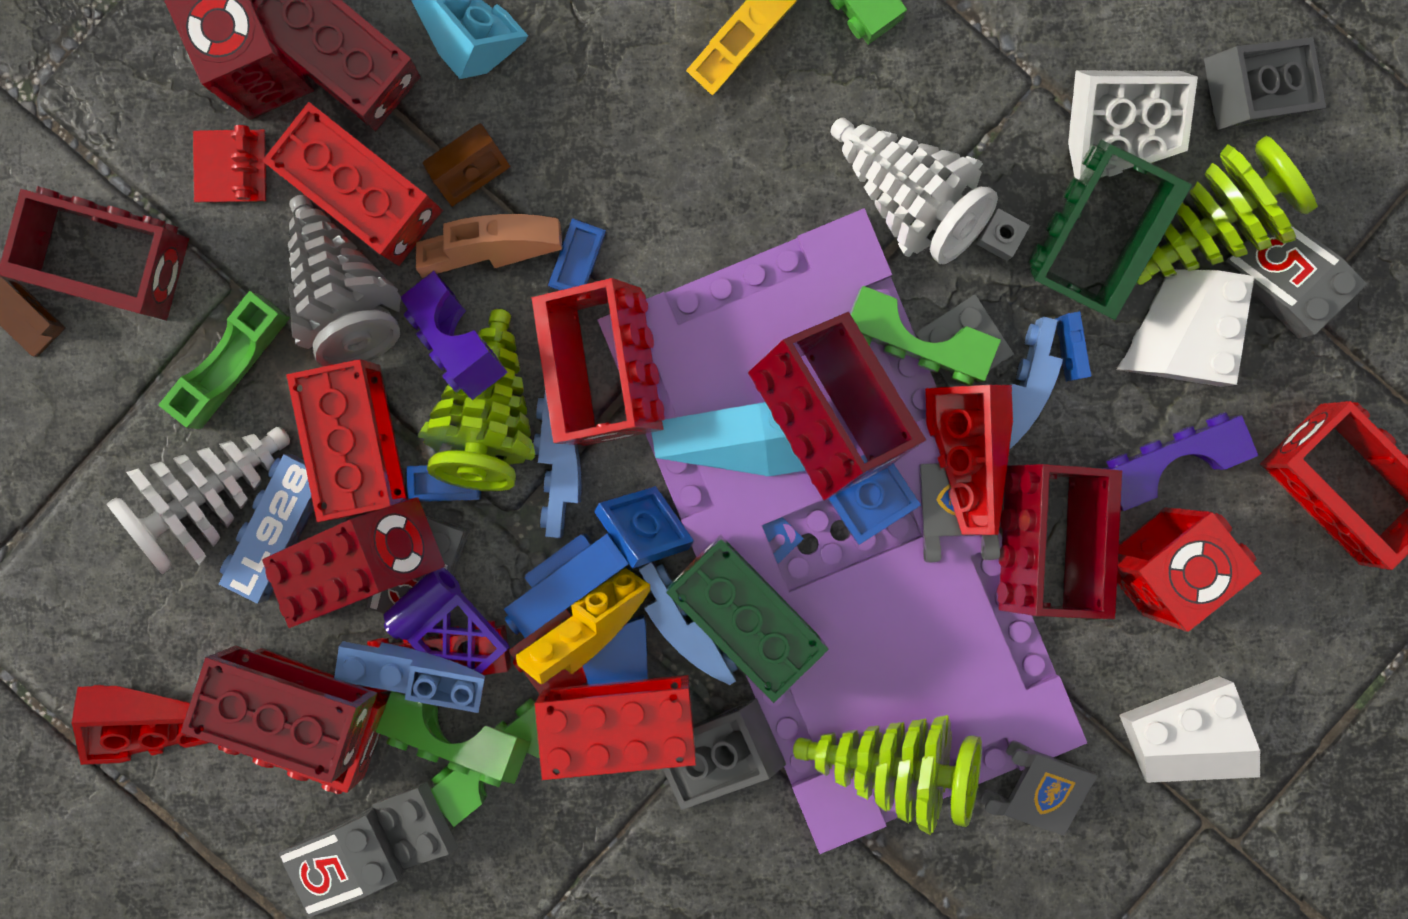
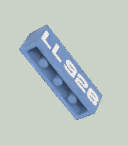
(275, 525)

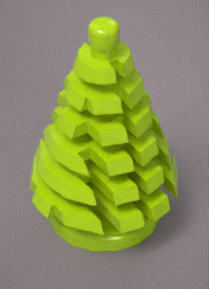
(1237, 208)
(482, 423)
(903, 768)

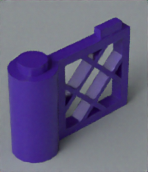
(427, 605)

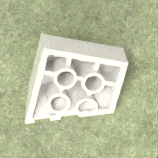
(1132, 110)
(1194, 328)
(1194, 735)

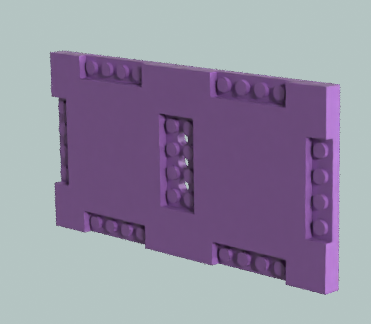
(897, 629)

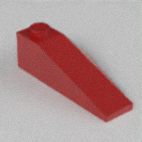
(974, 446)
(120, 722)

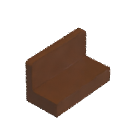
(466, 164)
(26, 318)

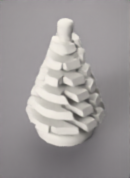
(919, 189)
(203, 489)

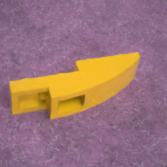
(736, 41)
(592, 626)

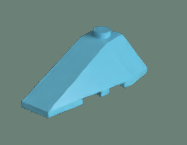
(470, 33)
(729, 439)

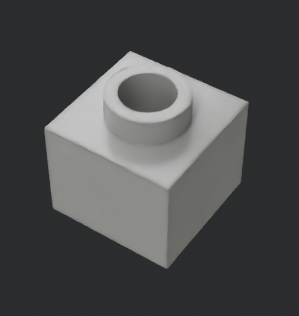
(994, 242)

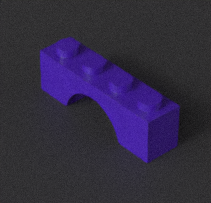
(466, 357)
(1219, 444)

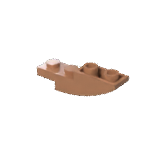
(497, 237)

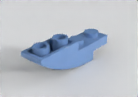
(1037, 377)
(564, 480)
(684, 634)
(412, 672)

